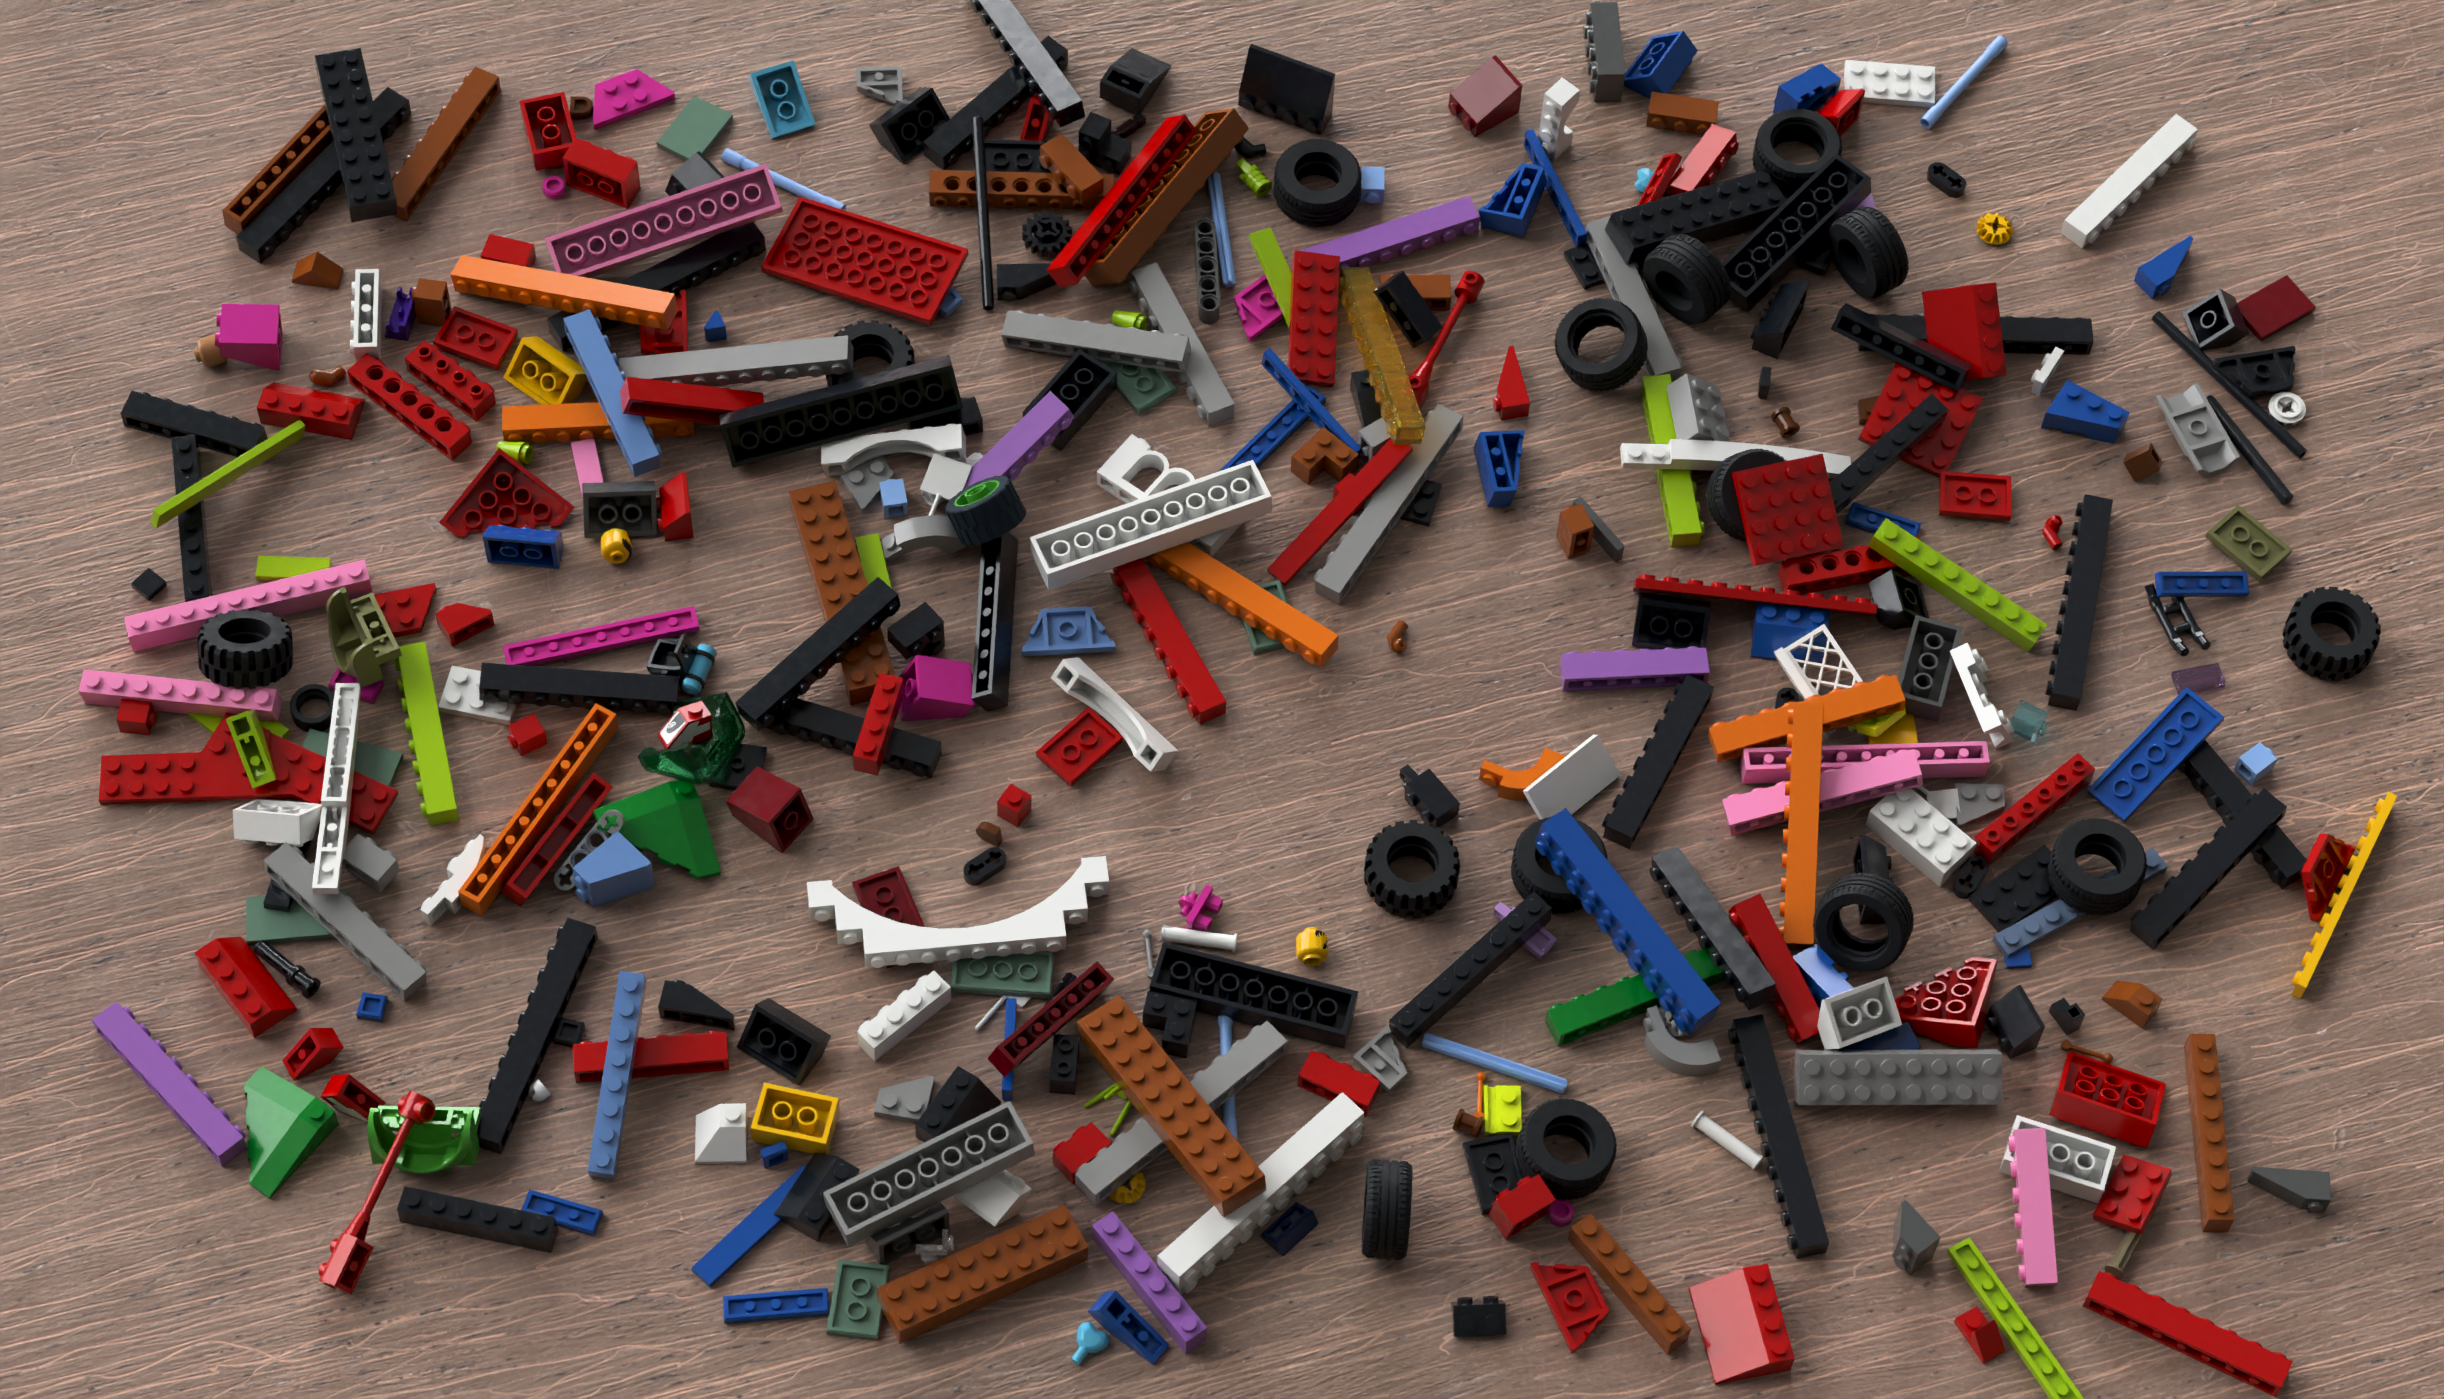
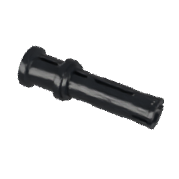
(294, 974)

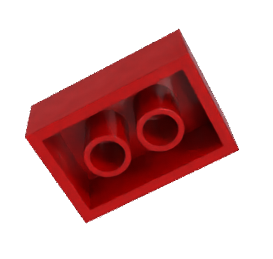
(547, 129)
(601, 173)

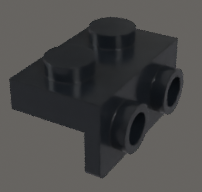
(1479, 1317)

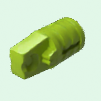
(1253, 178)

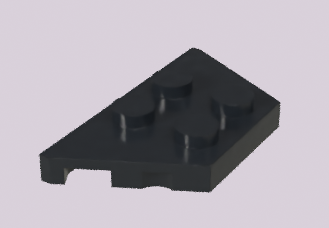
(2259, 371)

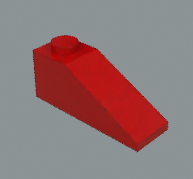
(1511, 394)

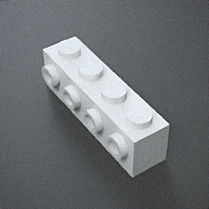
(367, 313)
(903, 1015)

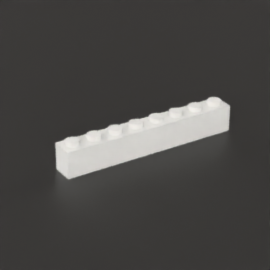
(2129, 181)

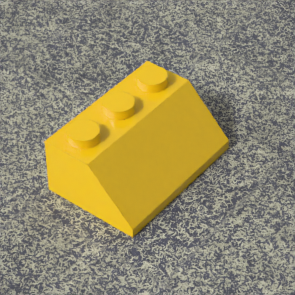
(545, 372)

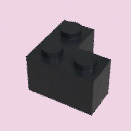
(1101, 146)
(918, 633)
(1175, 1017)

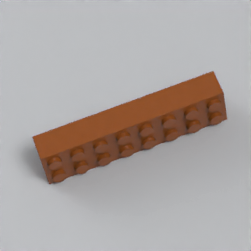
(982, 1274)

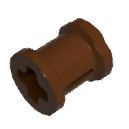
(1785, 422)
(1468, 1123)

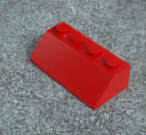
(319, 410)
(244, 983)

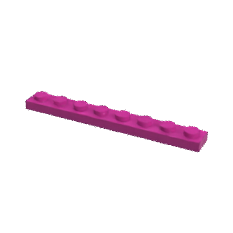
(602, 638)

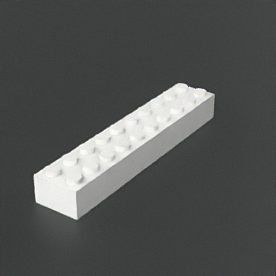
(1150, 524)
(1285, 1174)

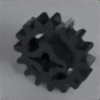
(1047, 233)

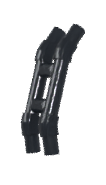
(2173, 631)

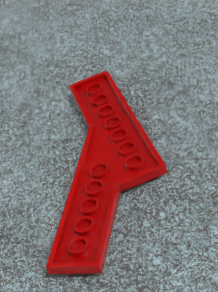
(220, 776)

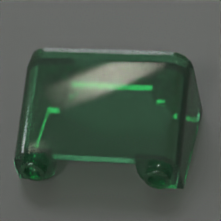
(702, 760)

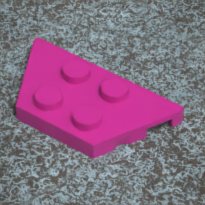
(626, 97)
(1257, 308)

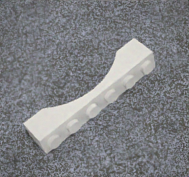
(855, 451)
(1088, 687)

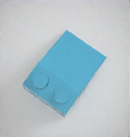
(782, 99)

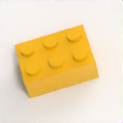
(796, 1117)

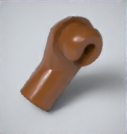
(327, 378)
(1395, 637)

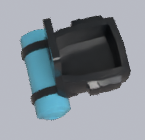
(682, 659)

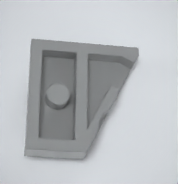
(881, 83)
(864, 481)
(1978, 801)
(1382, 1060)
(905, 1100)

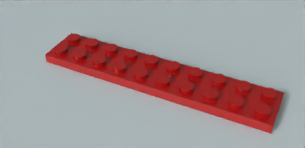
(1744, 594)

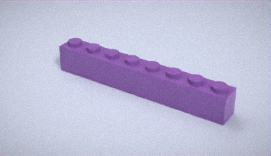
(1403, 234)
(169, 1083)

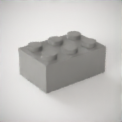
(1697, 409)

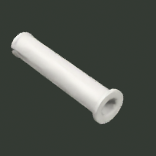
(1199, 938)
(1727, 1140)

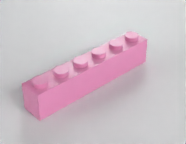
(2034, 1207)

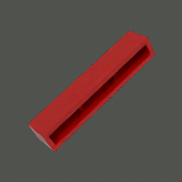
(683, 400)
(556, 839)
(1793, 996)
(658, 1056)

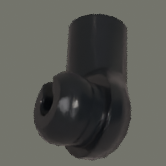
(1249, 150)

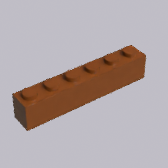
(1629, 1284)

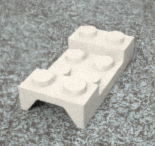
(1972, 672)

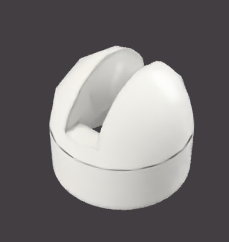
(538, 1091)

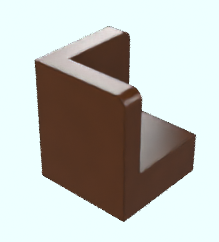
(2142, 462)

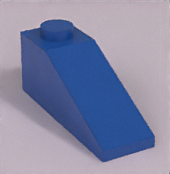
(2159, 273)
(1128, 1326)

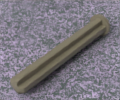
(2125, 1252)

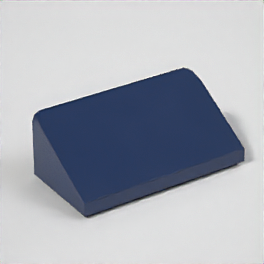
(1290, 1228)

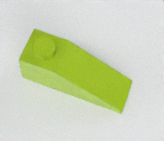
(252, 747)

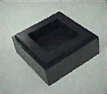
(1764, 383)
(149, 584)
(568, 1032)

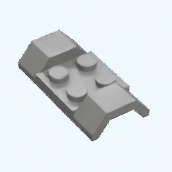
(2198, 431)

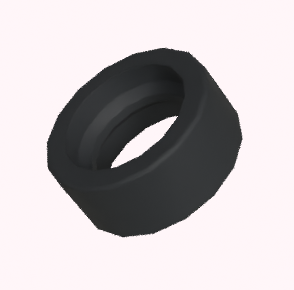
(304, 694)

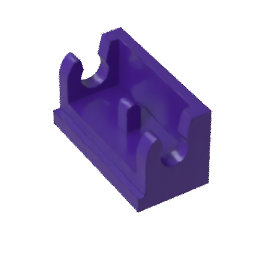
(402, 317)

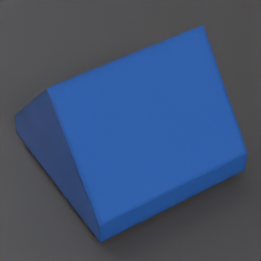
(715, 328)

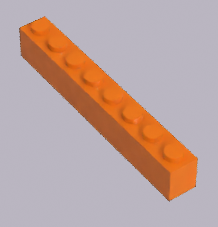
(574, 422)
(1841, 709)

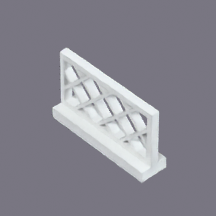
(1798, 676)

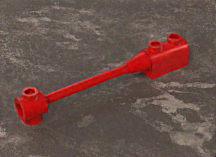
(1467, 293)
(350, 1250)

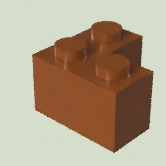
(1325, 454)

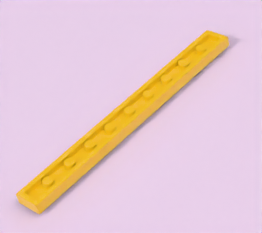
(2339, 901)

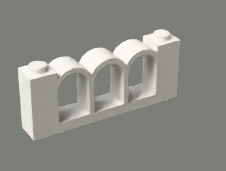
(1133, 457)

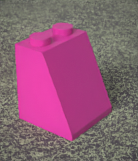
(250, 334)
(936, 689)

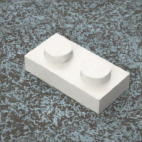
(2050, 364)

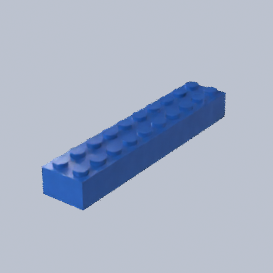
(1626, 922)

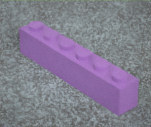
(1023, 441)
(1632, 668)
(1149, 1282)

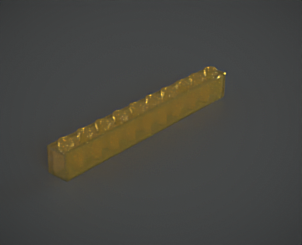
(1381, 356)

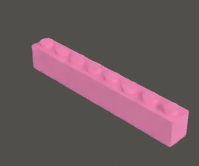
(178, 695)
(1838, 789)

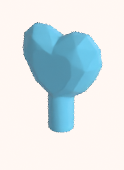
(1644, 176)
(1089, 1341)

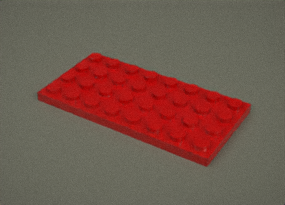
(865, 260)

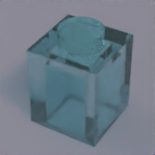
(2029, 721)

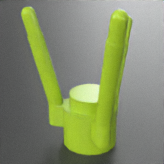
(1107, 1094)

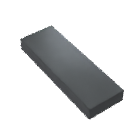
(1602, 533)

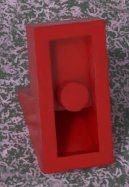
(1980, 1334)

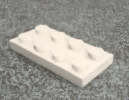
(1891, 83)

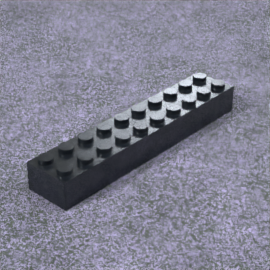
(840, 411)

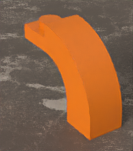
(1514, 782)

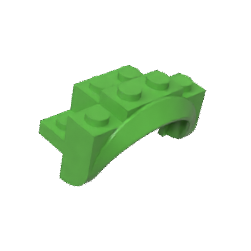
(429, 1146)

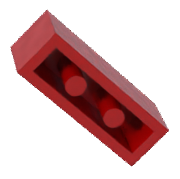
(1331, 1078)

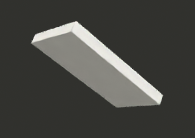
(1573, 780)

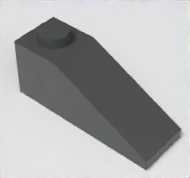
(2297, 1187)

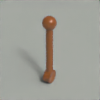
(2066, 1046)

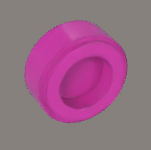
(553, 187)
(1561, 1213)

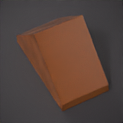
(318, 272)

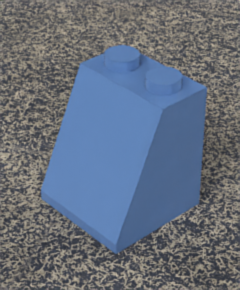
(612, 872)

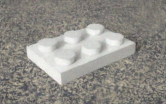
(462, 698)

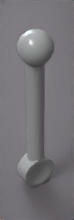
(1147, 935)

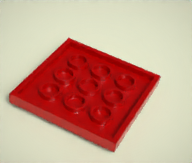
(1900, 396)
(1787, 509)

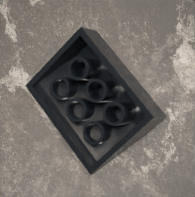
(1287, 89)

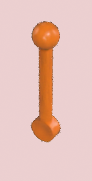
(1480, 1077)

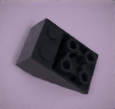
(1133, 80)

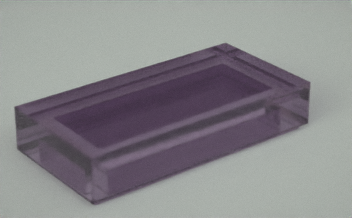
(2199, 678)

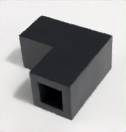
(2067, 1016)

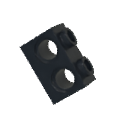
(1064, 1064)

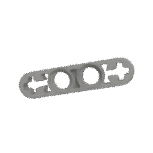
(586, 847)

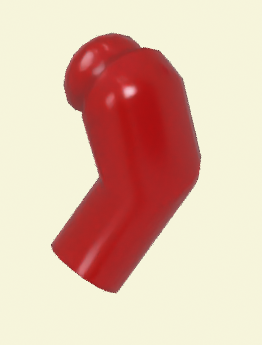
(2050, 531)

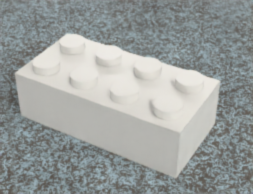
(1921, 834)
(2074, 1161)

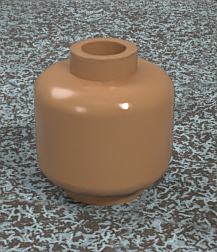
(208, 352)

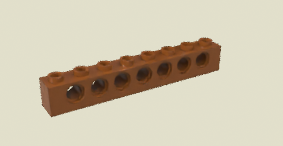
(1015, 189)

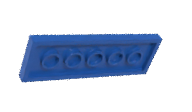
(2155, 754)

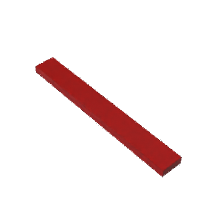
(1338, 511)

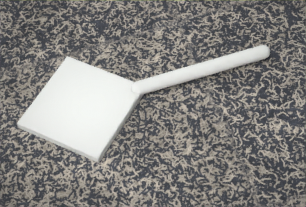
(1943, 801)

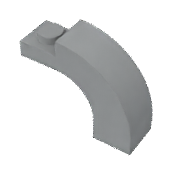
(920, 533)
(1676, 1056)

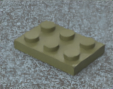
(2248, 543)

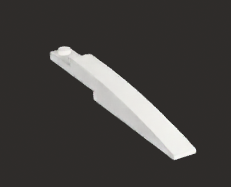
(1707, 455)
(337, 789)

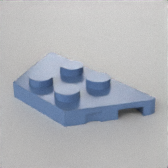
(1067, 632)

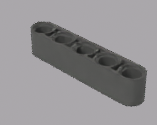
(1208, 280)

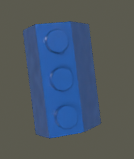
(1660, 64)
(523, 546)
(1784, 624)

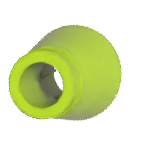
(1129, 319)
(519, 451)

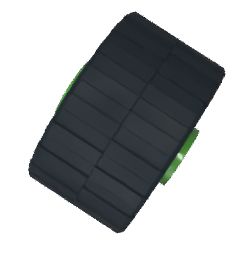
(985, 510)

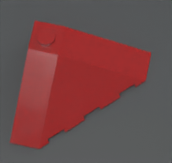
(505, 496)
(1952, 1005)

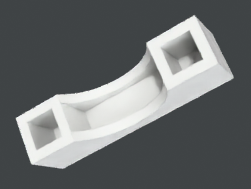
(1556, 108)

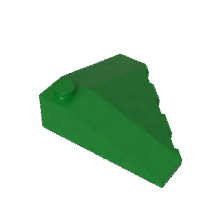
(669, 824)
(283, 1129)

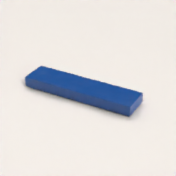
(2202, 584)
(1010, 1027)
(776, 1305)

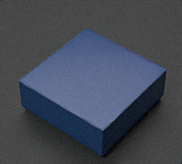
(2019, 959)
(372, 1007)
(774, 1154)

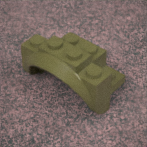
(363, 646)

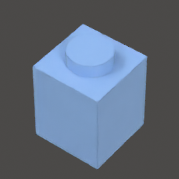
(1372, 185)
(893, 498)
(2255, 763)

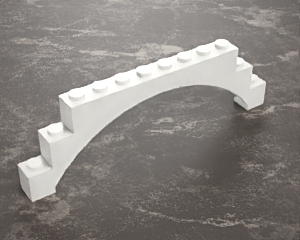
(901, 943)

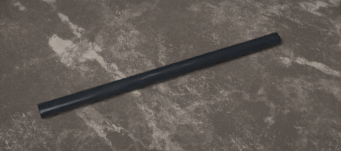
(983, 213)
(2250, 404)

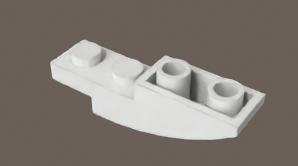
(458, 872)

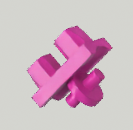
(1207, 901)

